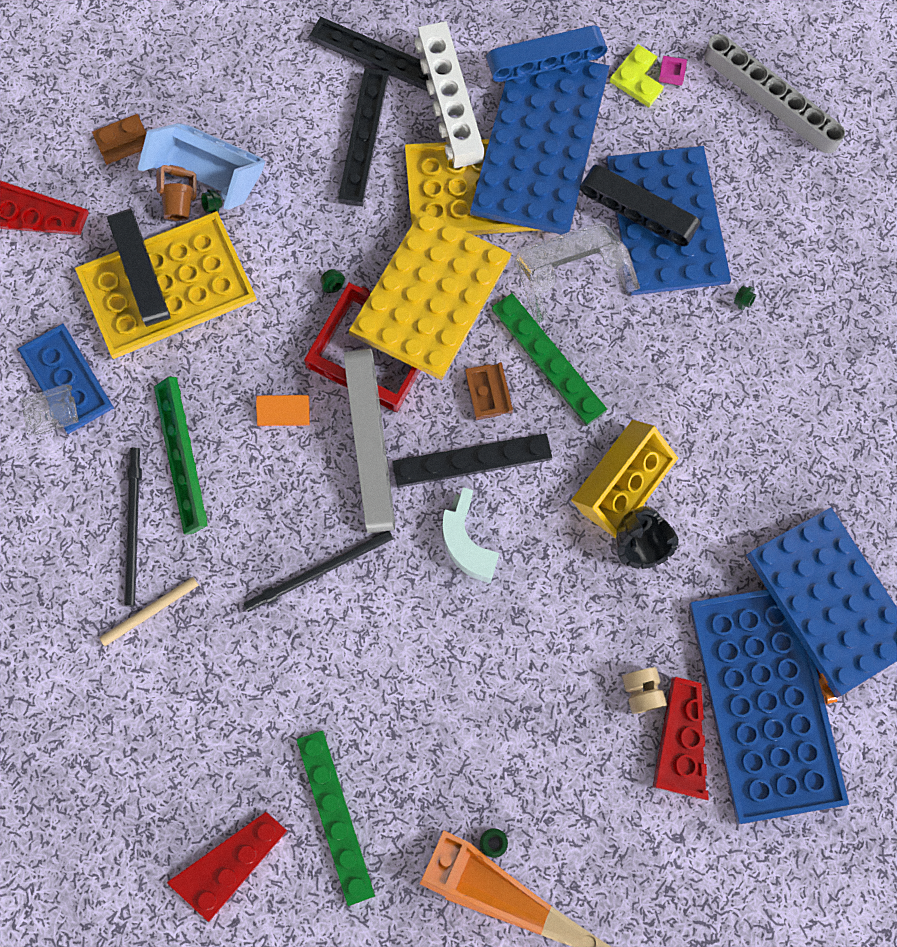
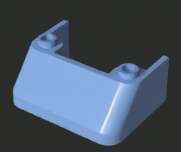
(210, 158)

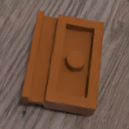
(120, 138)
(488, 391)

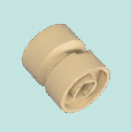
(651, 698)

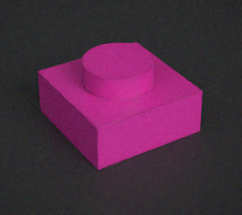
(672, 70)

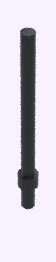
(133, 475)
(271, 594)

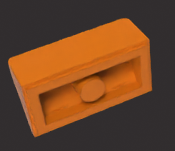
(283, 410)

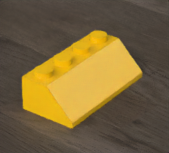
(625, 476)

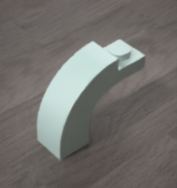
(469, 557)

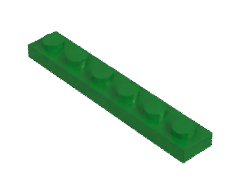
(549, 359)
(180, 456)
(335, 818)

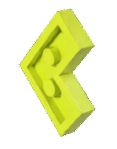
(632, 76)

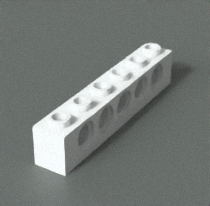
(438, 39)

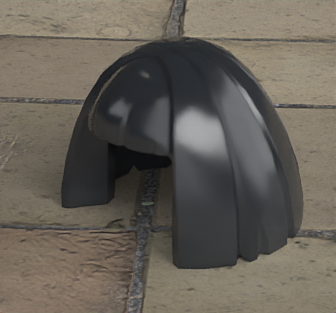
(645, 538)

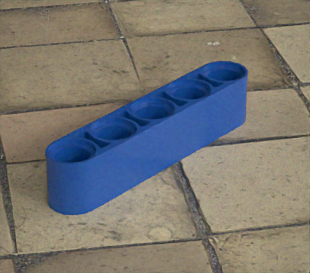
(546, 53)

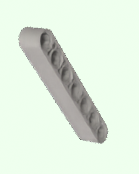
(785, 95)
(369, 441)

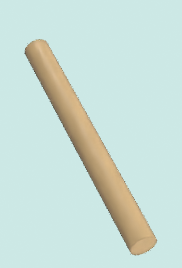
(148, 611)

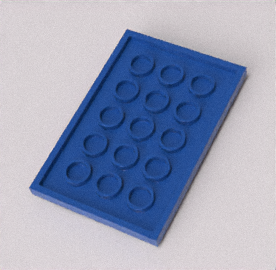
(685, 181)
(830, 600)

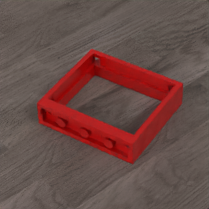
(336, 373)

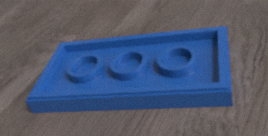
(58, 361)

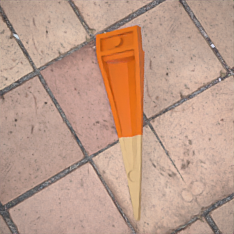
(479, 884)

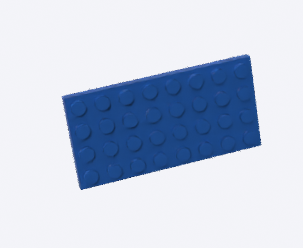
(541, 147)
(766, 709)

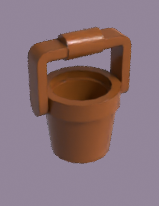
(176, 196)

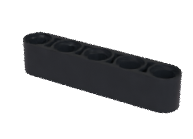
(640, 205)
(138, 267)

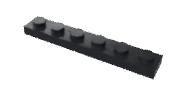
(369, 52)
(363, 137)
(472, 460)

